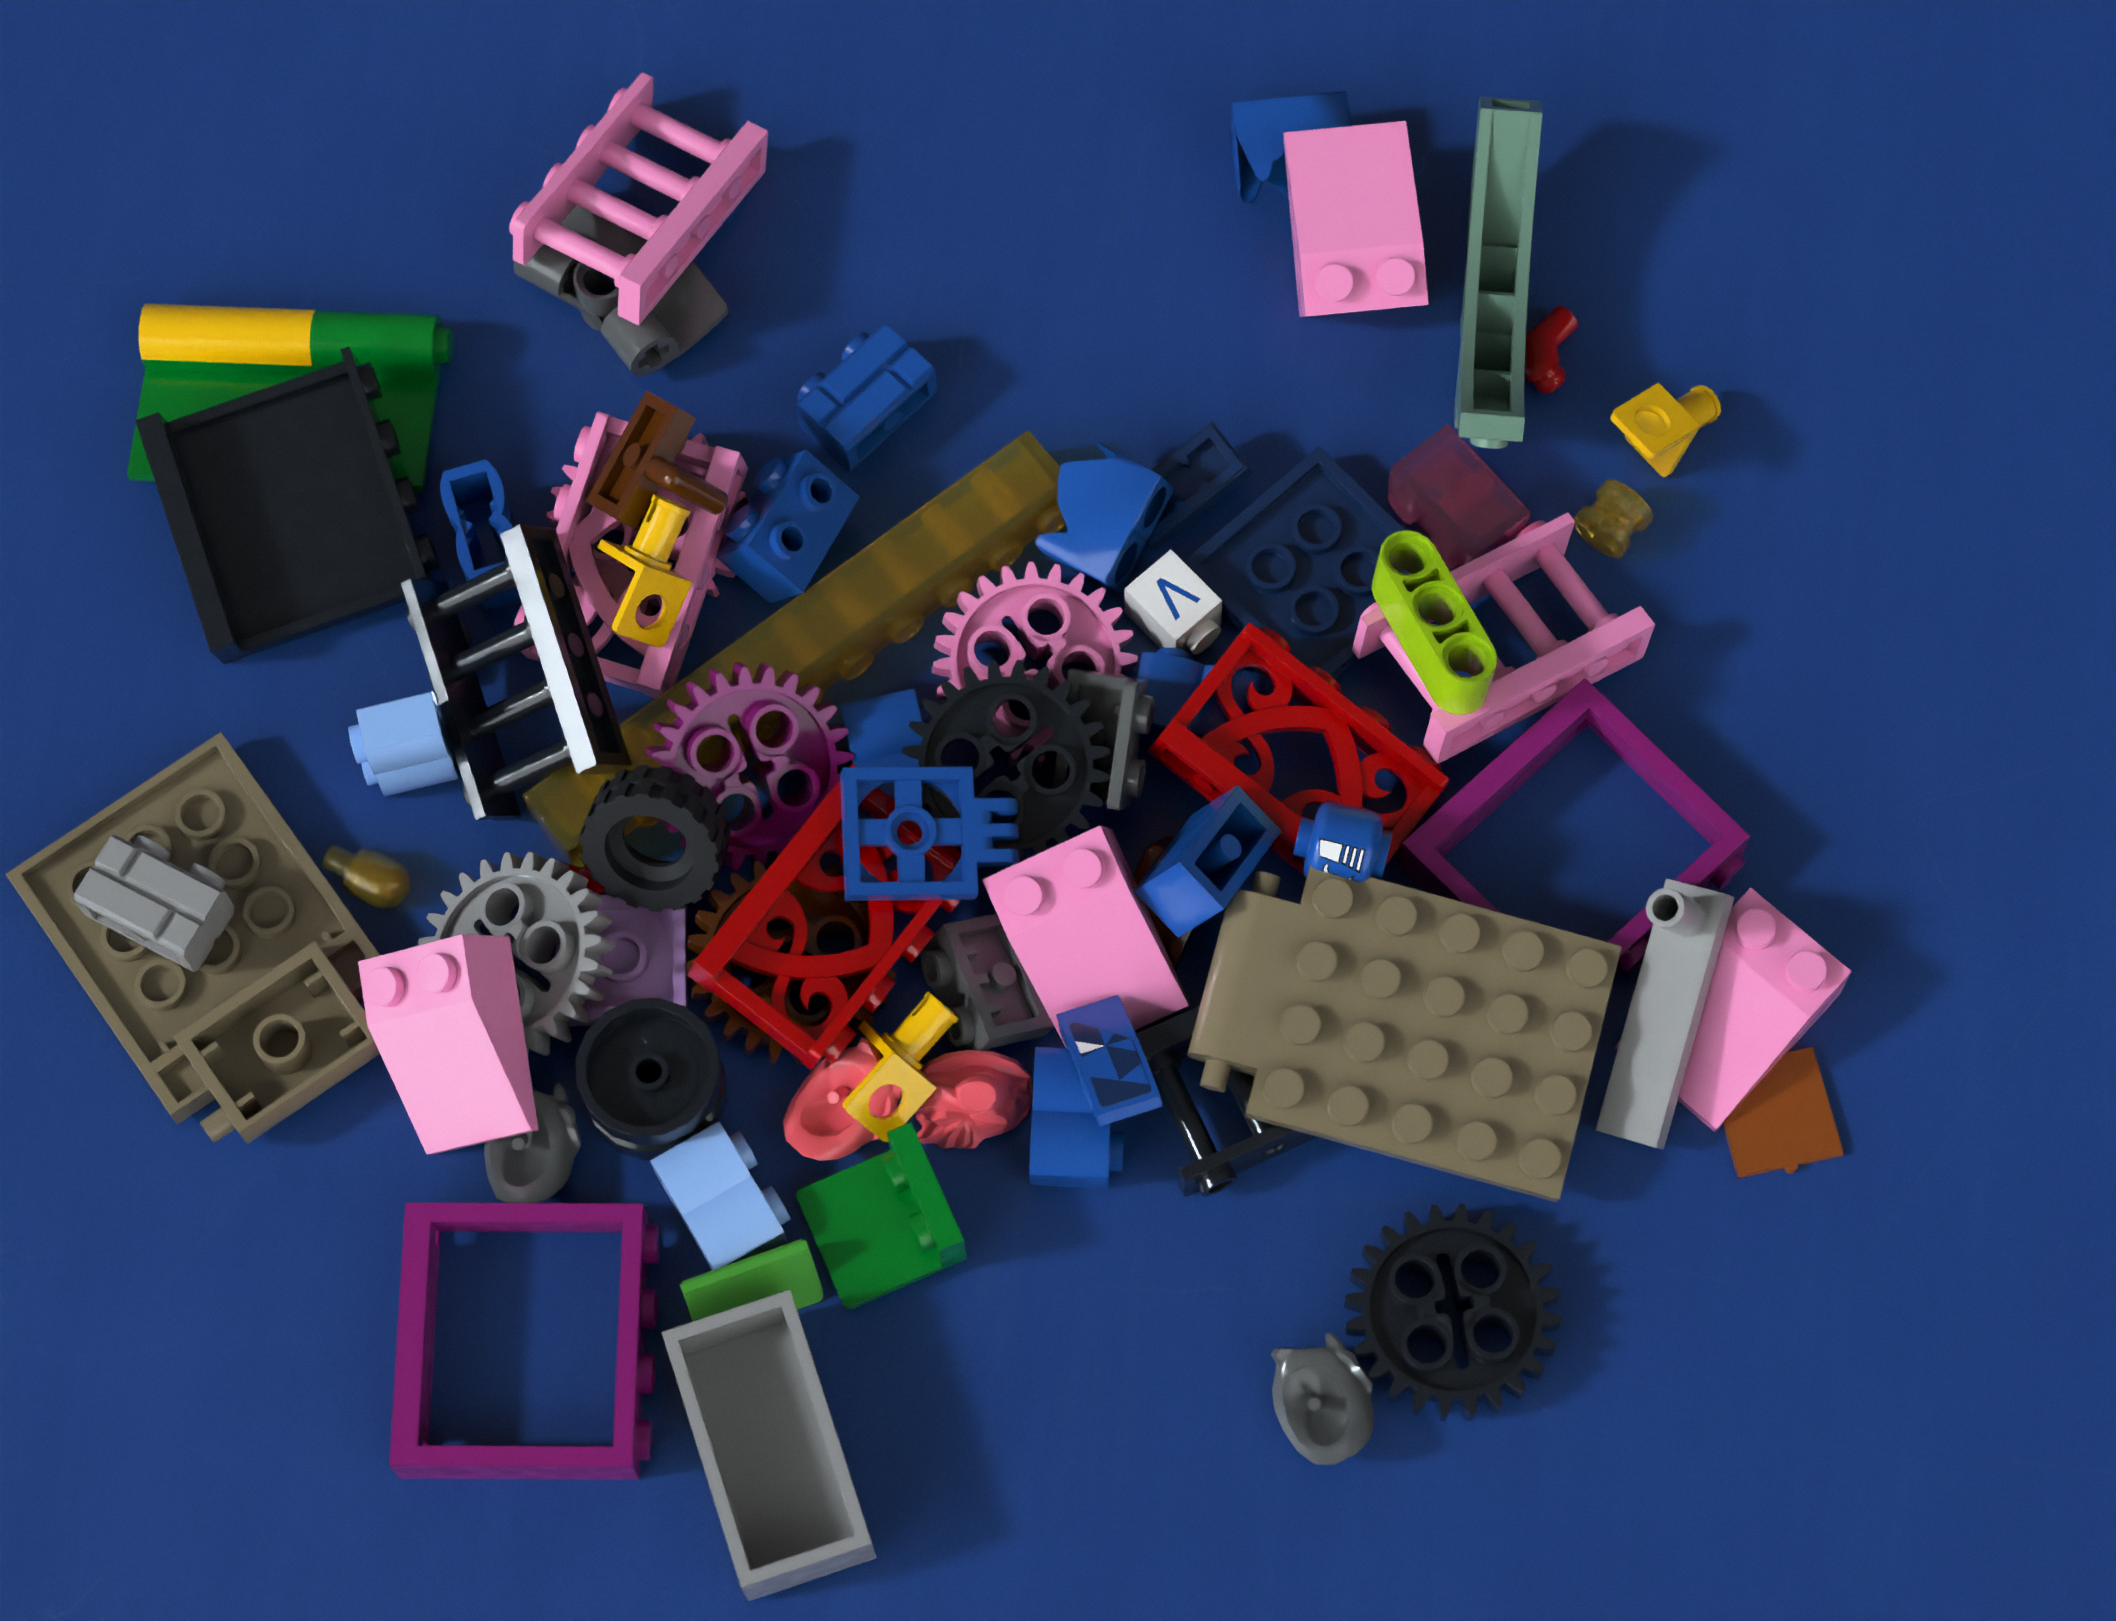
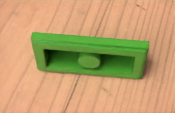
(753, 1279)

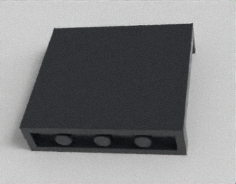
(288, 508)

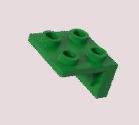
(882, 1222)

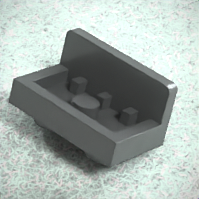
(1125, 714)

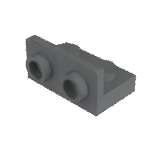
(983, 985)

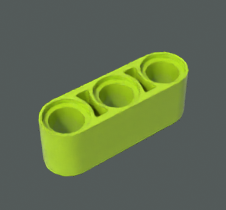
(1432, 648)

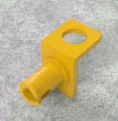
(1664, 426)
(653, 572)
(900, 1065)

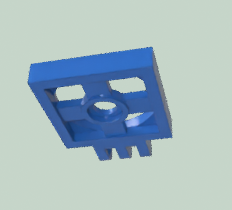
(971, 831)

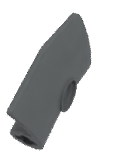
(670, 329)

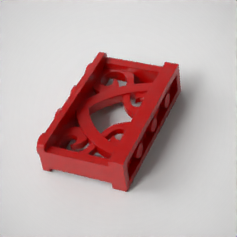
(1209, 761)
(748, 945)

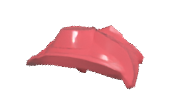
(974, 1098)
(816, 1116)

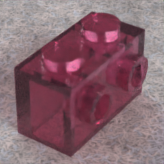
(1455, 499)

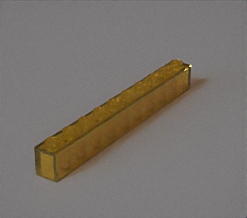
(846, 614)

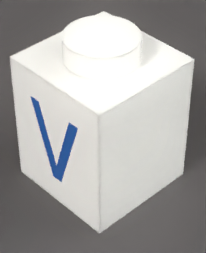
(1174, 606)

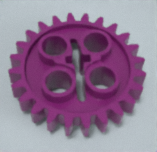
(800, 744)

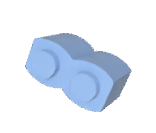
(403, 744)
(719, 1197)

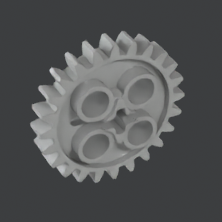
(551, 910)

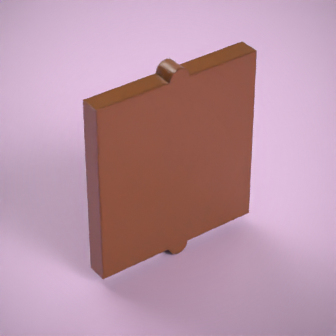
(1784, 1120)

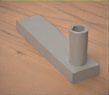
(1664, 1011)

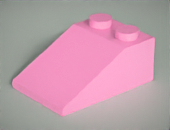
(1354, 219)
(1086, 930)
(1759, 1003)
(453, 1039)

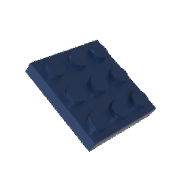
(1301, 561)

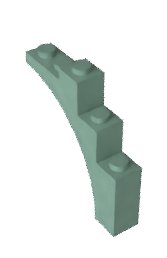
(1497, 270)

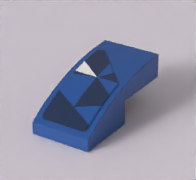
(1109, 1060)

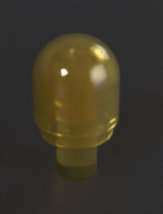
(370, 876)

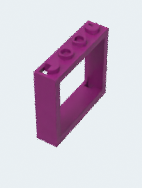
(1583, 706)
(635, 1370)

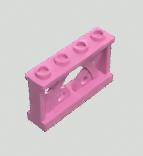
(693, 553)

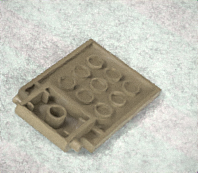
(280, 991)
(1407, 1025)

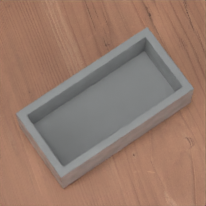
(768, 1445)

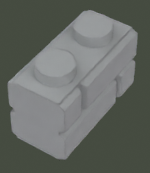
(156, 901)

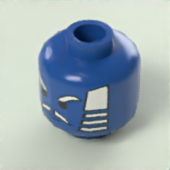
(1344, 842)

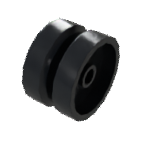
(653, 1044)

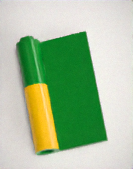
(221, 353)

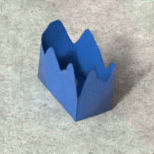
(1259, 129)
(1108, 516)

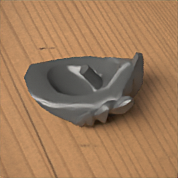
(536, 1162)
(1323, 1400)

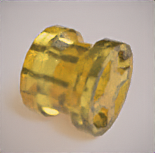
(1613, 518)

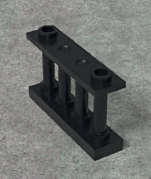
(569, 664)
(1211, 1169)

